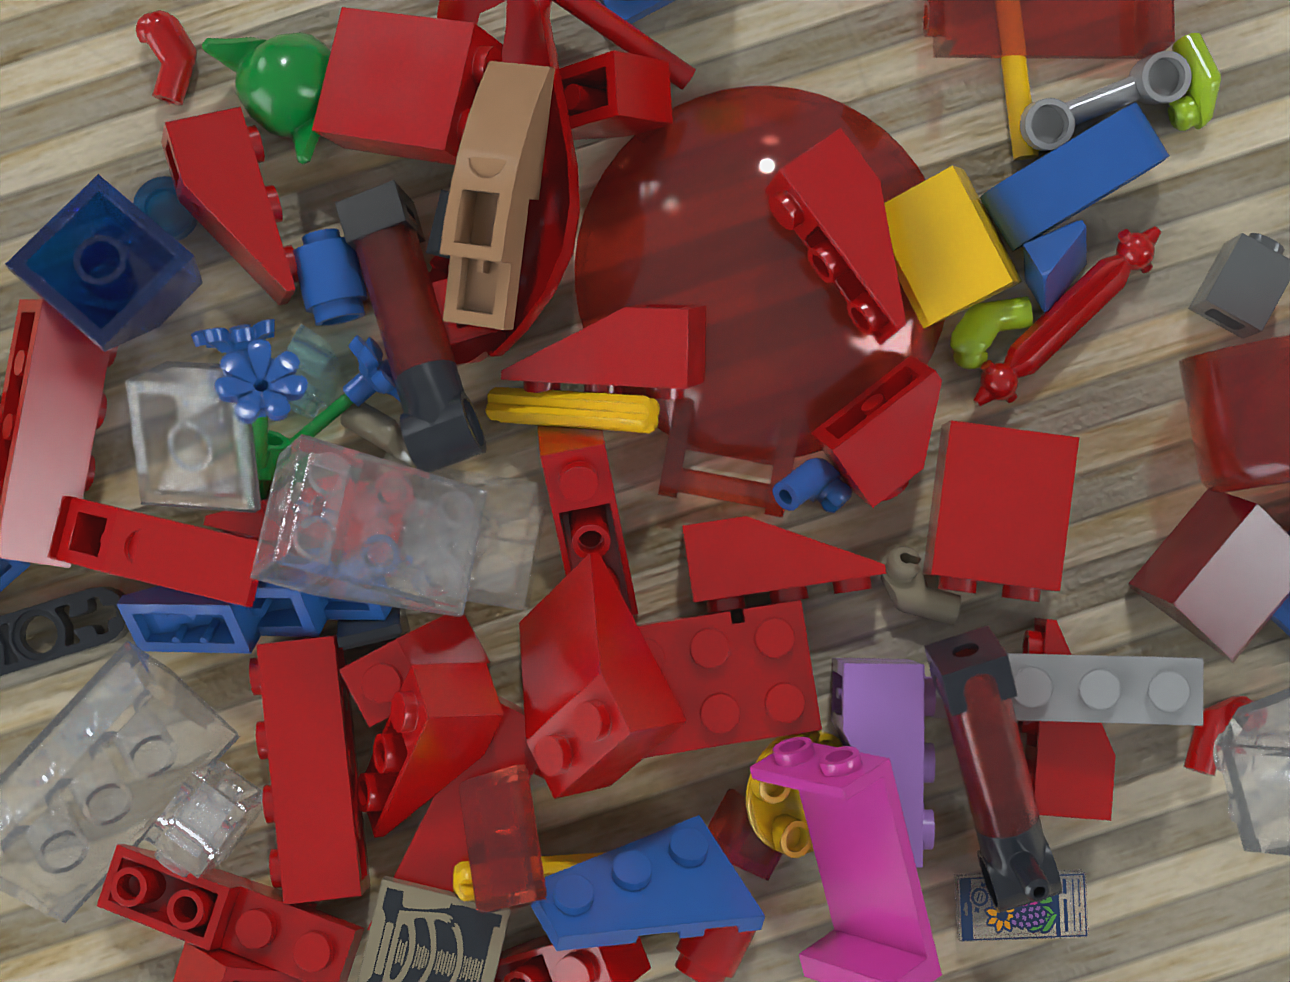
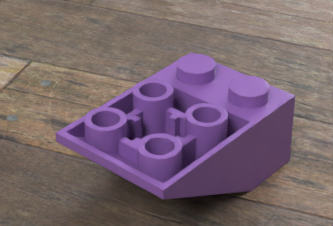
(881, 713)

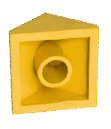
(946, 247)

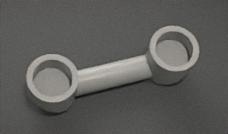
(1152, 81)

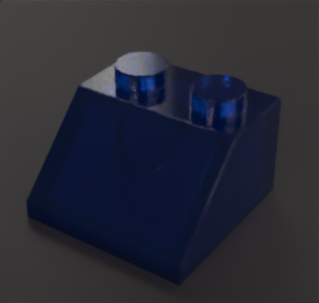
(107, 267)

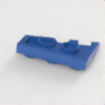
(648, 887)

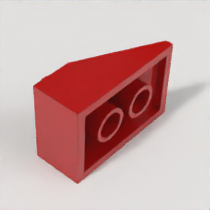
(590, 684)

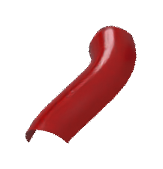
(555, 216)

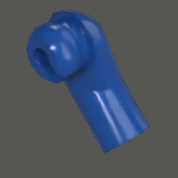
(814, 481)

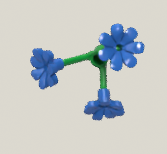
(266, 384)

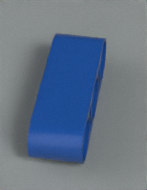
(1074, 176)

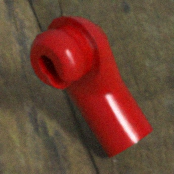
(174, 51)
(1201, 745)

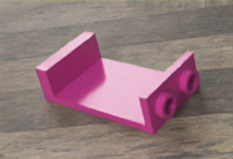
(862, 863)

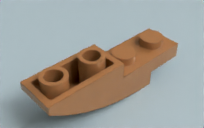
(491, 191)

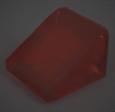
(738, 840)

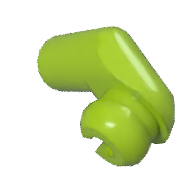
(1200, 99)
(981, 325)

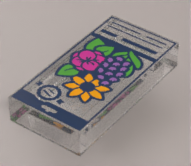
(1052, 918)

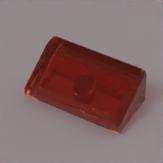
(502, 840)

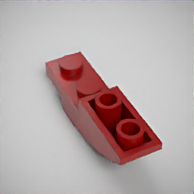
(231, 915)

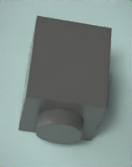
(1243, 284)

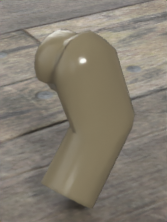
(378, 430)
(911, 592)

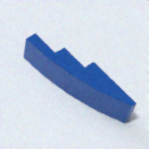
(187, 622)

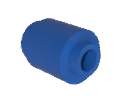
(330, 278)

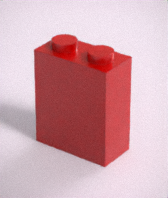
(402, 83)
(1000, 509)

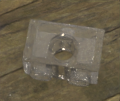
(205, 820)

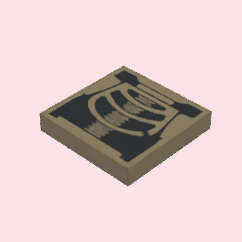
(430, 937)

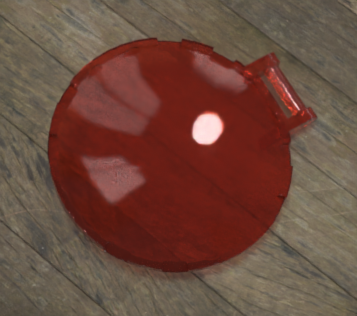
(691, 224)

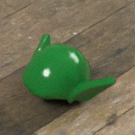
(278, 82)

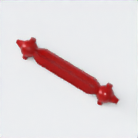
(1067, 316)

